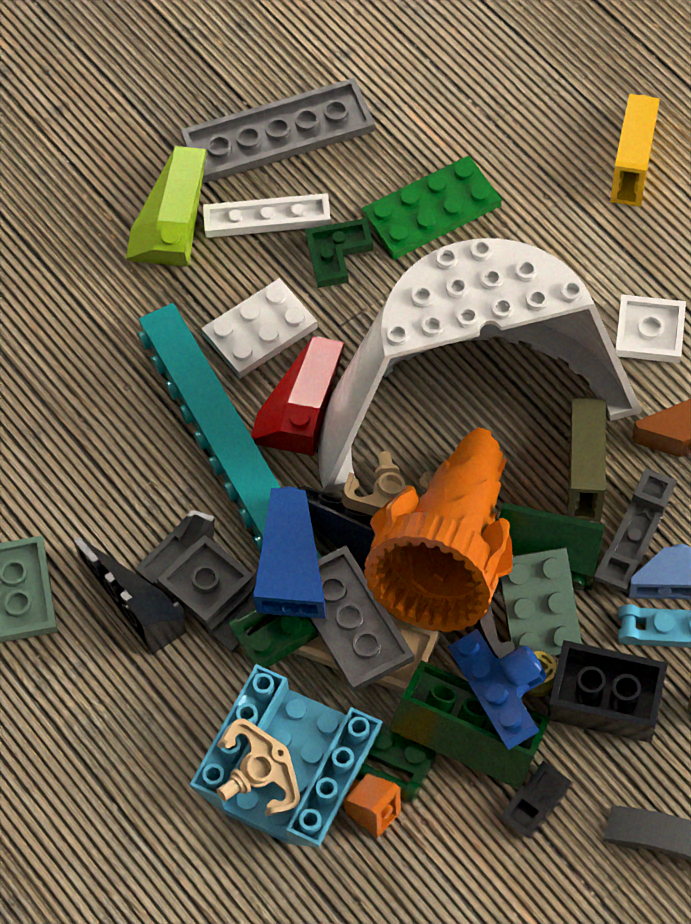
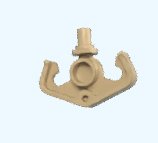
(387, 486)
(265, 763)

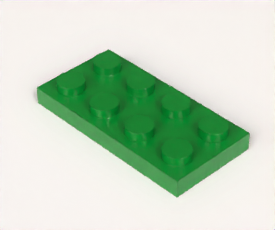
(431, 207)

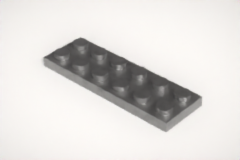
(280, 129)

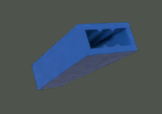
(288, 562)

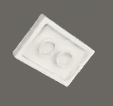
(259, 328)

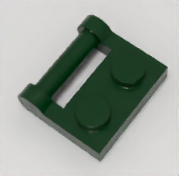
(274, 639)
(403, 756)

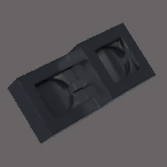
(536, 800)

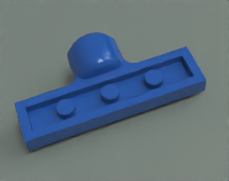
(501, 684)

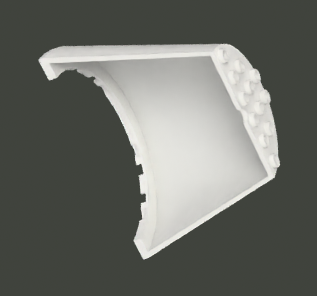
(466, 295)

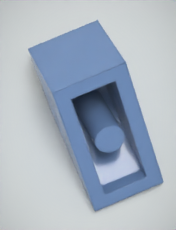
(664, 575)

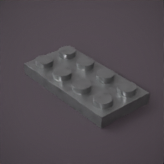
(356, 626)

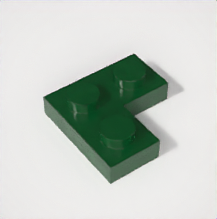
(329, 246)

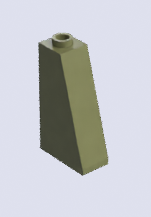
(587, 458)

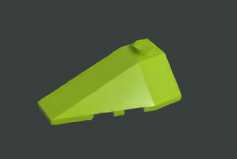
(168, 218)

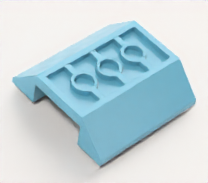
(323, 750)

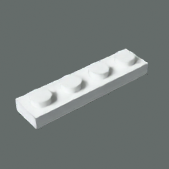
(266, 215)

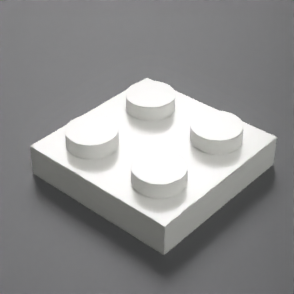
(650, 328)

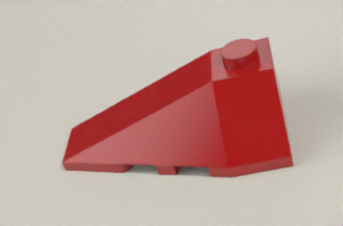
(297, 405)

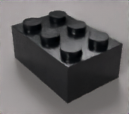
(607, 691)

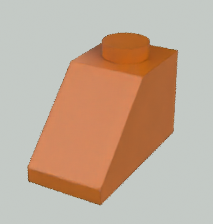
(373, 803)

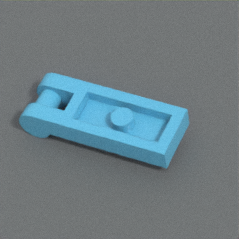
(662, 626)

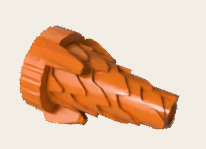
(443, 550)

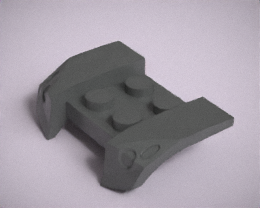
(202, 577)

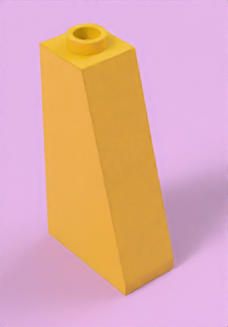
(634, 150)

